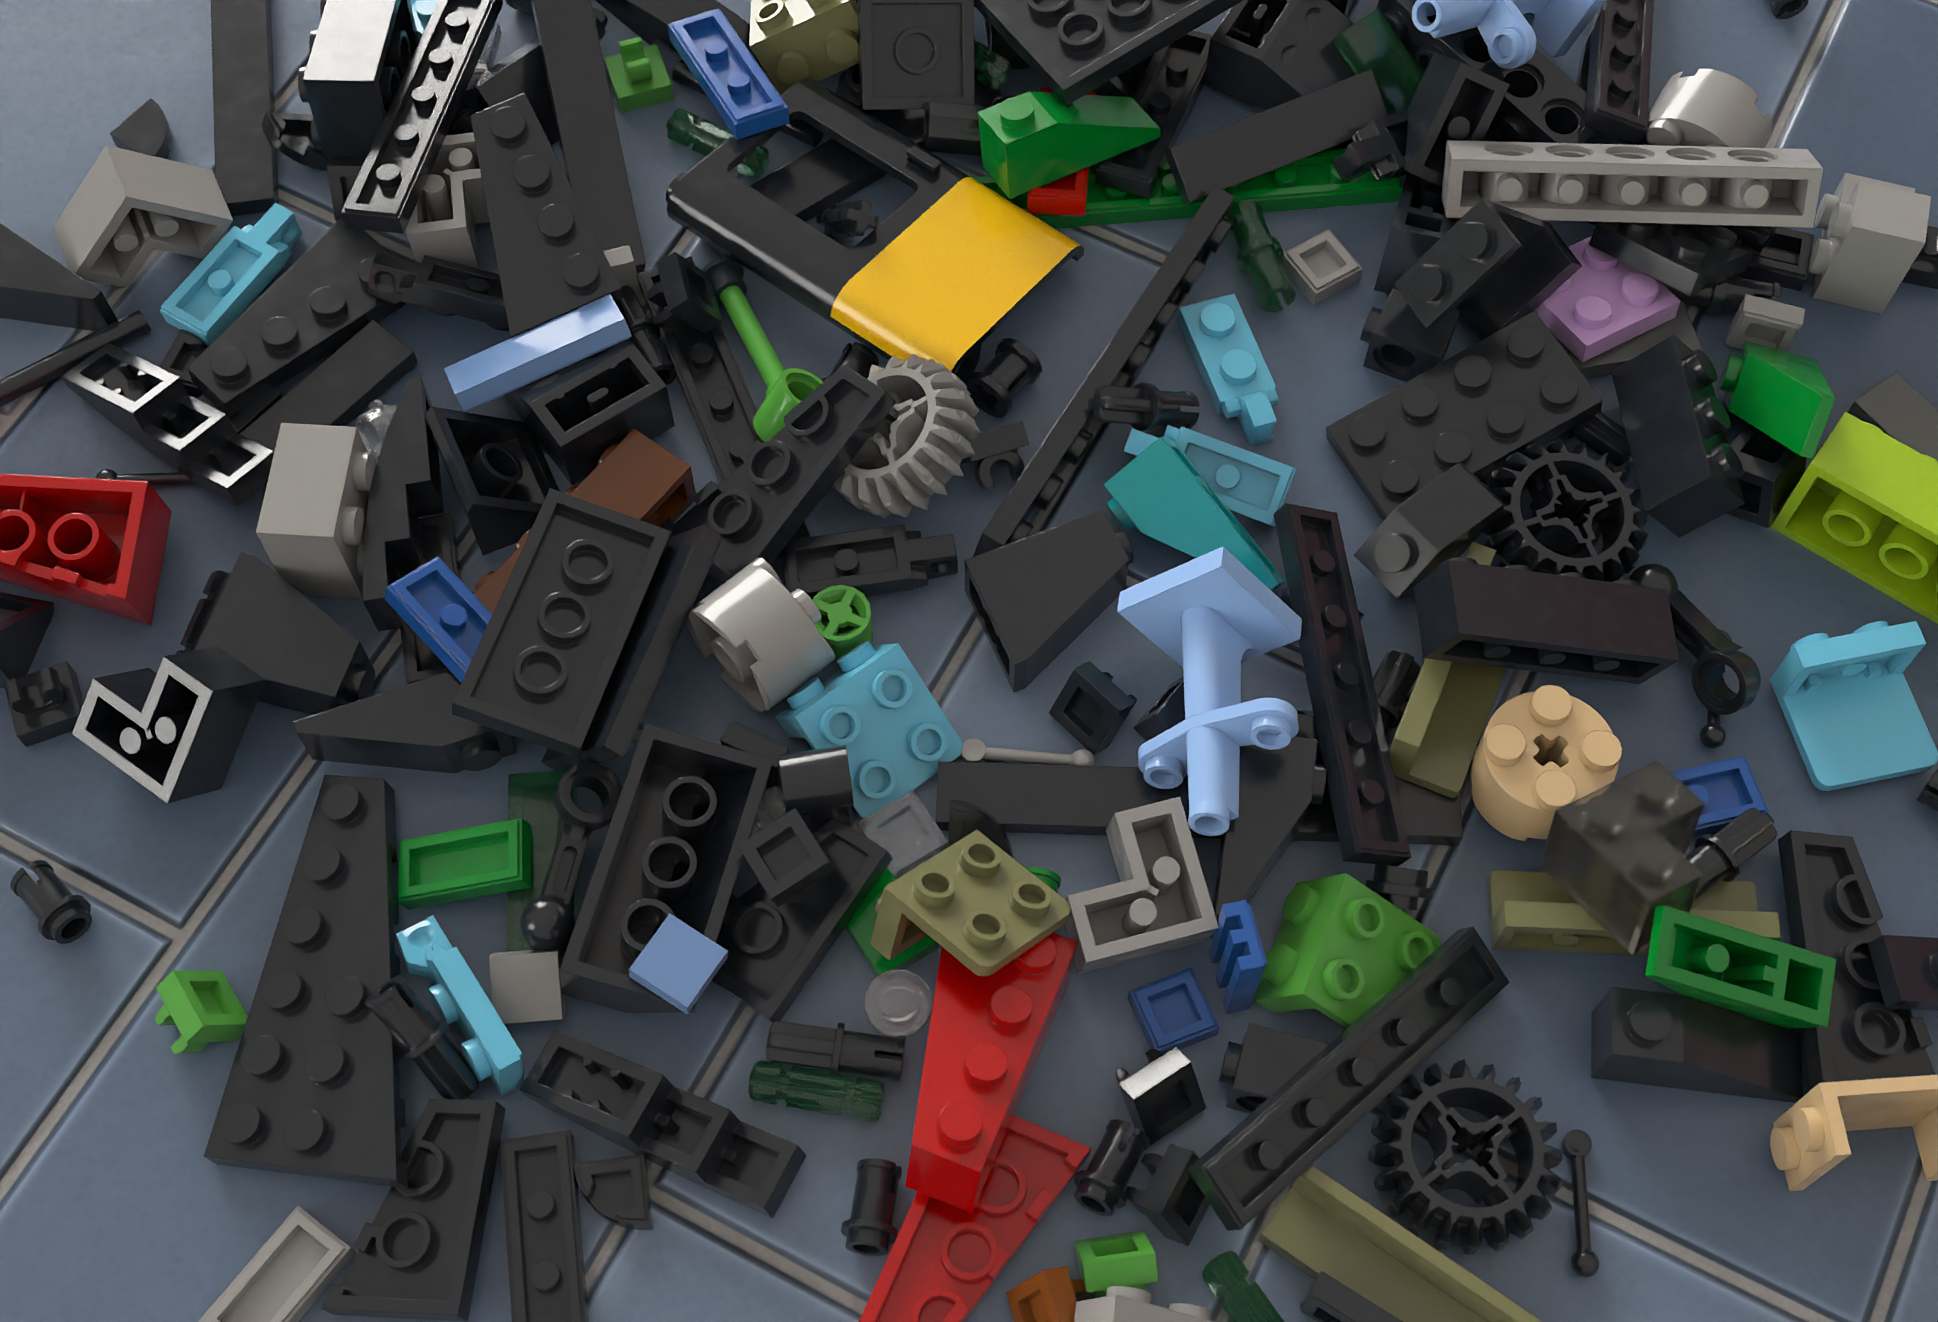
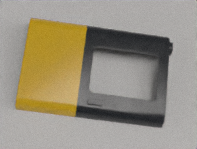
(918, 284)

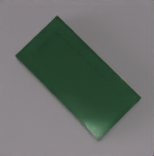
(1376, 46)

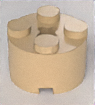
(1538, 758)

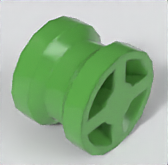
(839, 608)

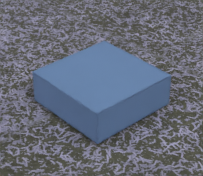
(678, 963)

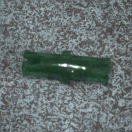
(1260, 256)

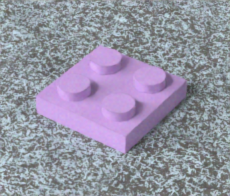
(1605, 304)

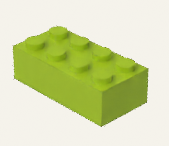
(1871, 513)

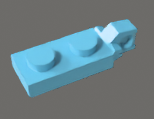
(232, 275)
(1231, 364)
(1239, 477)
(461, 999)

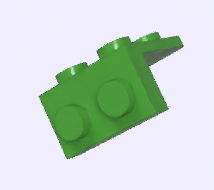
(1340, 950)

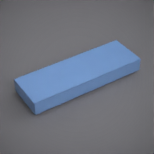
(537, 353)

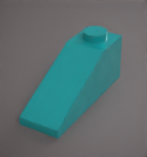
(1179, 508)

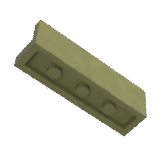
(1445, 717)
(1539, 915)
(1344, 1236)

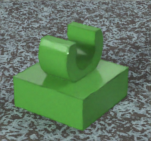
(638, 76)
(201, 1008)
(1116, 1261)

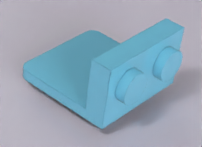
(1854, 705)
(883, 718)

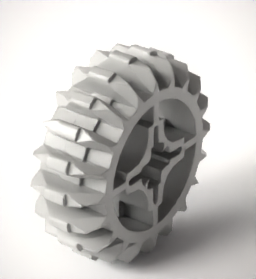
(915, 443)

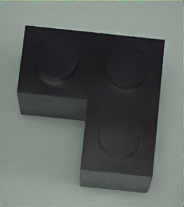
(174, 725)

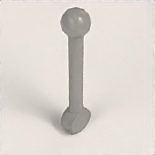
(976, 751)

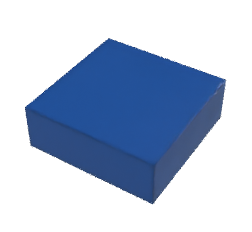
(1173, 1012)

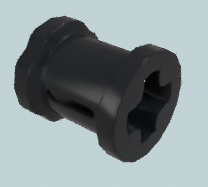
(1003, 377)

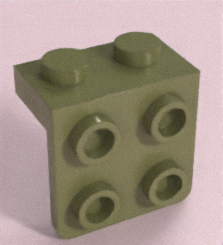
(803, 38)
(971, 904)

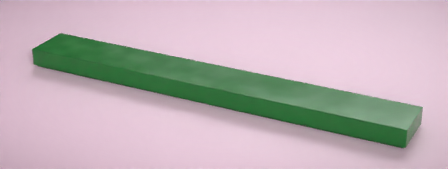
(1295, 186)

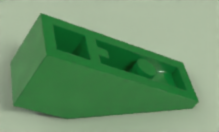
(1042, 139)
(1778, 395)
(1740, 970)

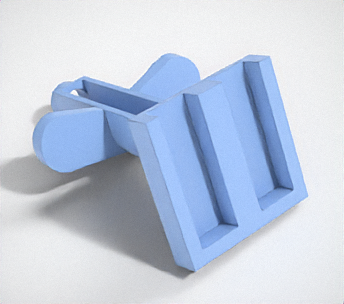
(1510, 25)
(1209, 622)

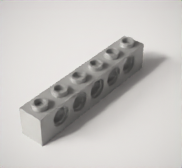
(1635, 182)

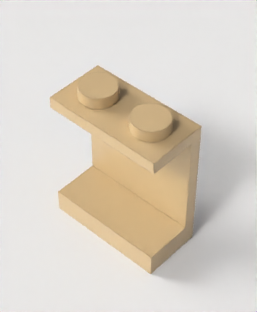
(1813, 1131)

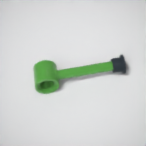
(784, 387)

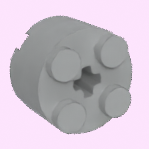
(1707, 112)
(760, 636)

